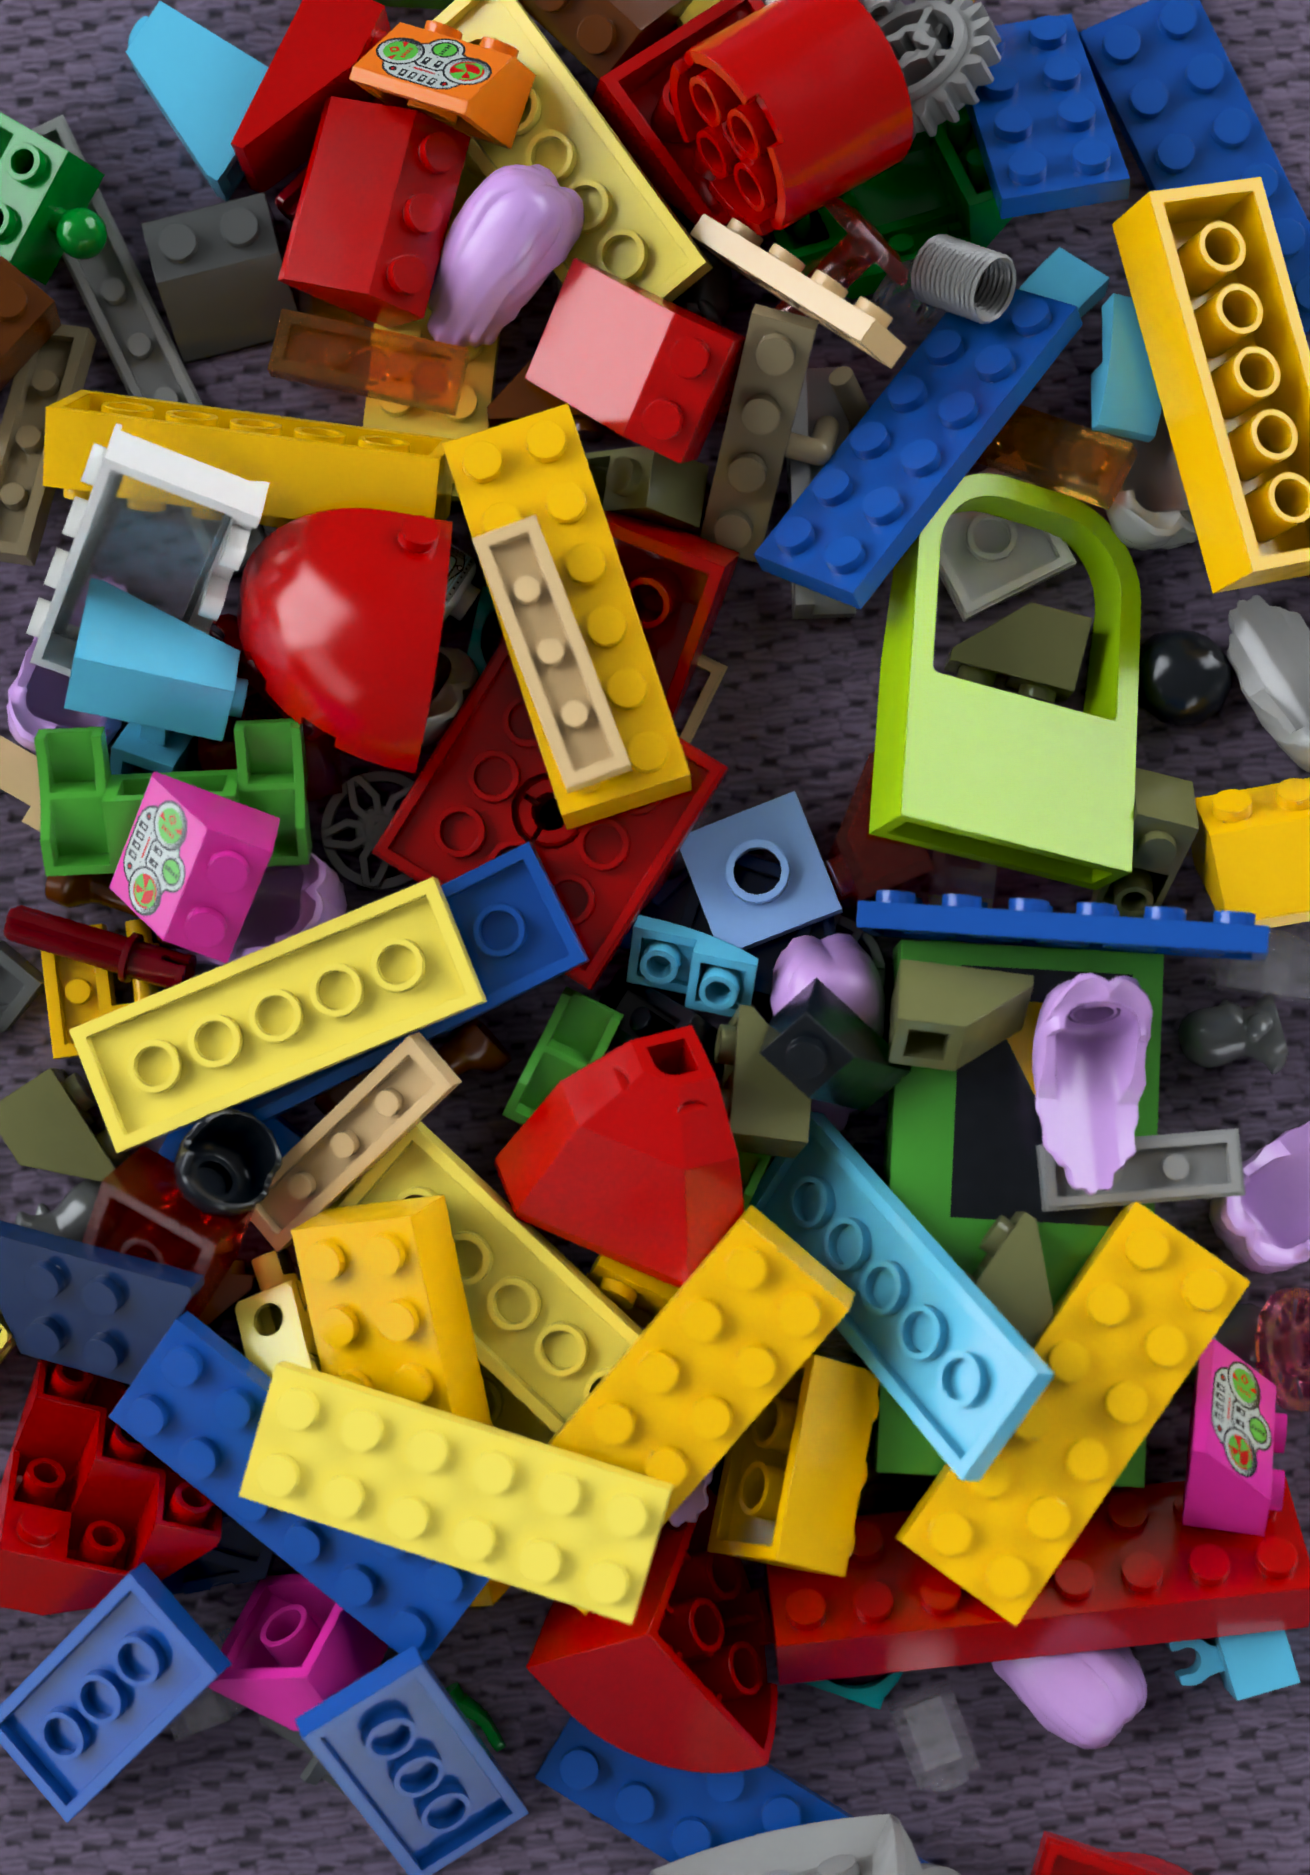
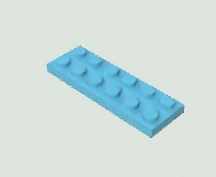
(913, 1309)

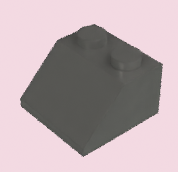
(220, 276)

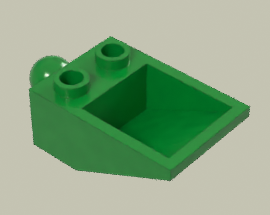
(45, 202)

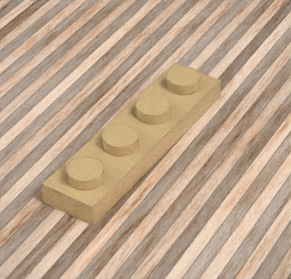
(816, 297)
(552, 654)
(354, 1137)

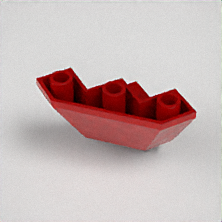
(632, 1158)
(89, 1500)

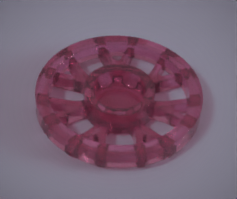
(1289, 1345)

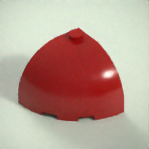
(350, 625)
(685, 1675)

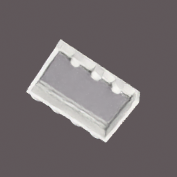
(153, 529)

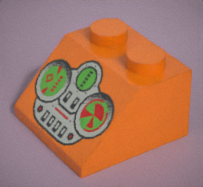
(451, 80)

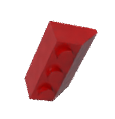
(374, 210)

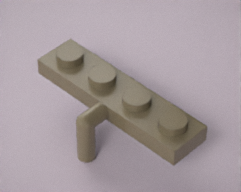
(47, 377)
(760, 430)

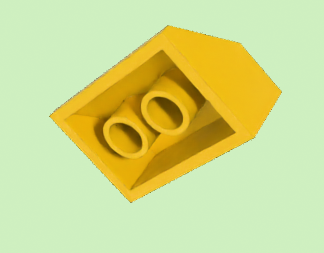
(1257, 851)
(799, 1472)

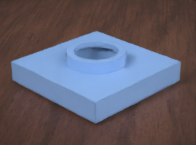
(796, 901)

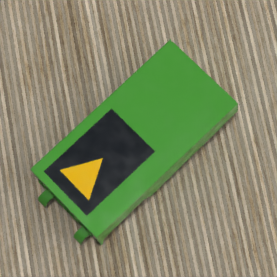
(967, 1151)

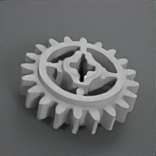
(936, 76)

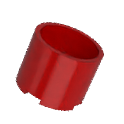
(792, 108)

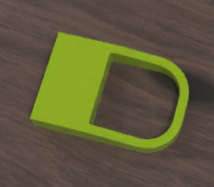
(997, 769)

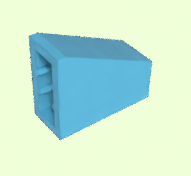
(198, 86)
(152, 668)

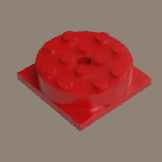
(486, 798)

